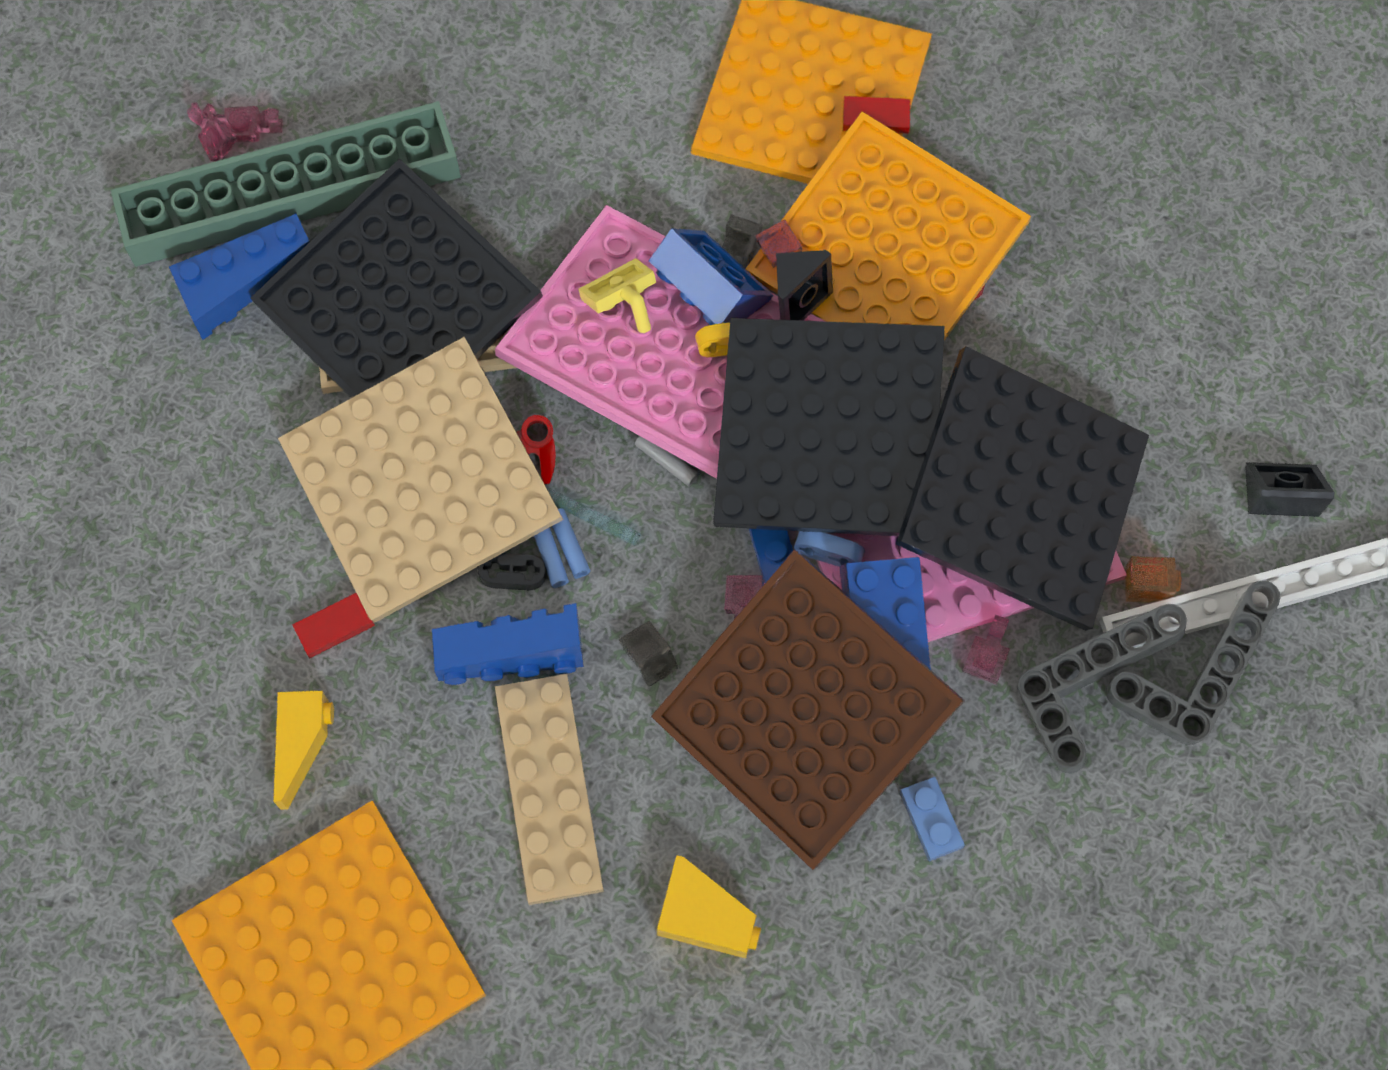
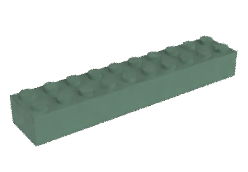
(272, 183)

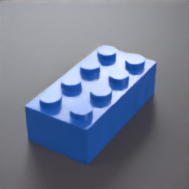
(893, 597)

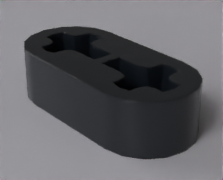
(511, 579)

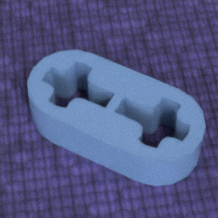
(828, 548)

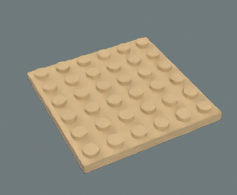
(419, 480)

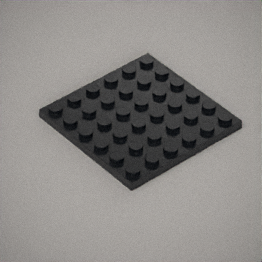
(394, 285)
(825, 424)
(1023, 489)

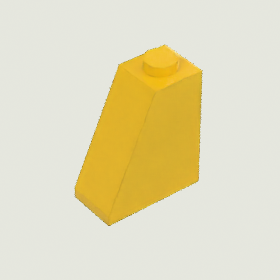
(705, 913)

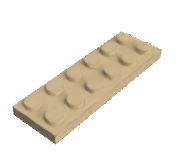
(548, 790)

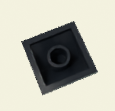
(803, 282)
(1286, 489)

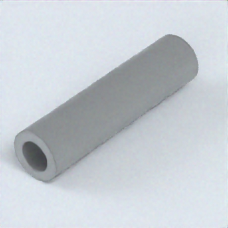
(669, 461)

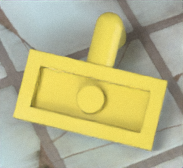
(619, 285)

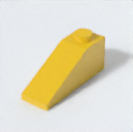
(299, 737)

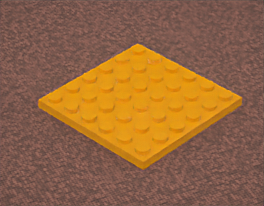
(787, 78)
(901, 232)
(329, 952)

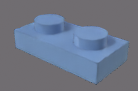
(932, 818)

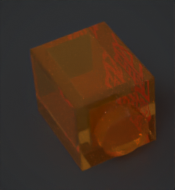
(1151, 579)

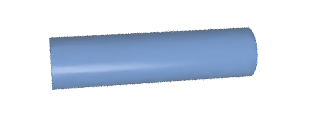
(571, 547)
(551, 558)

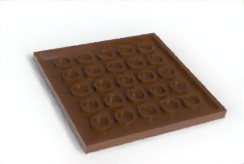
(806, 709)

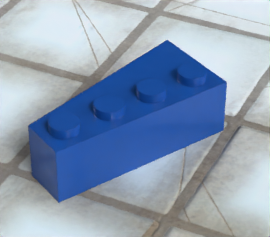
(227, 276)
(509, 647)

